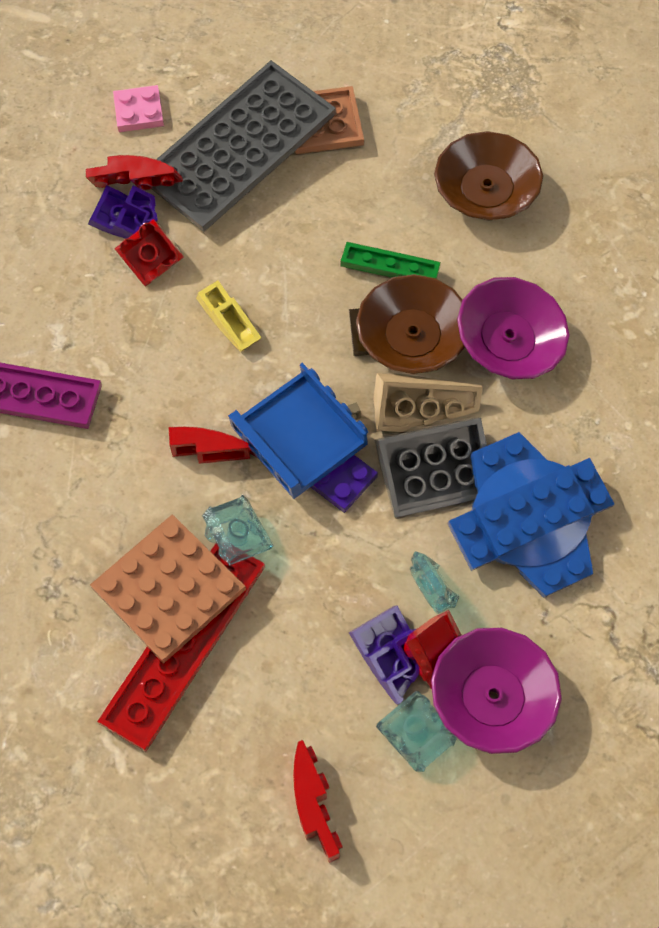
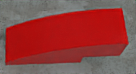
(207, 444)

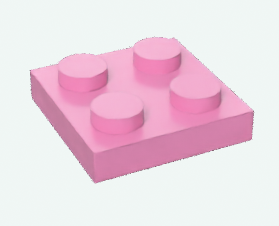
(138, 108)

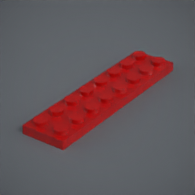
(156, 688)

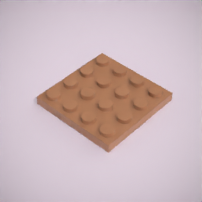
(167, 588)

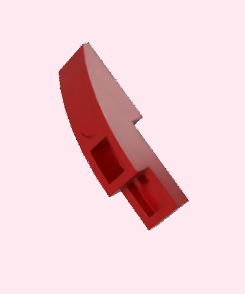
(139, 169)
(309, 791)

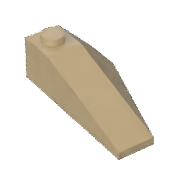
(417, 401)

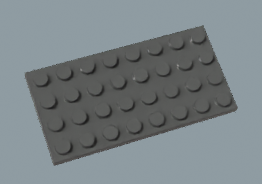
(241, 143)

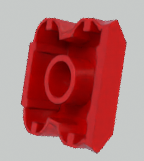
(149, 252)
(430, 641)

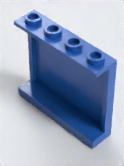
(300, 432)

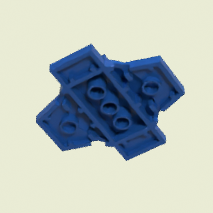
(531, 514)

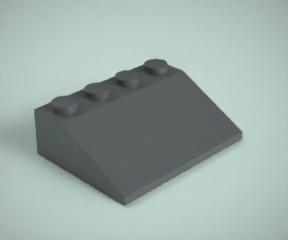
(430, 466)

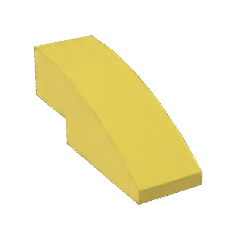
(228, 316)

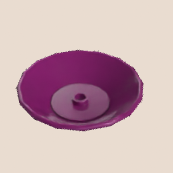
(524, 313)
(502, 664)

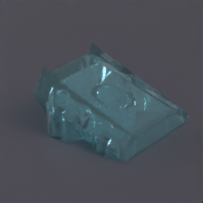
(236, 530)
(432, 583)
(416, 731)

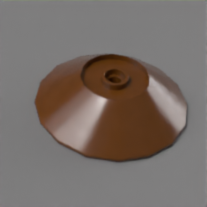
(488, 175)
(406, 306)

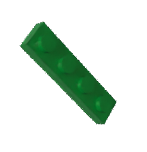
(386, 262)

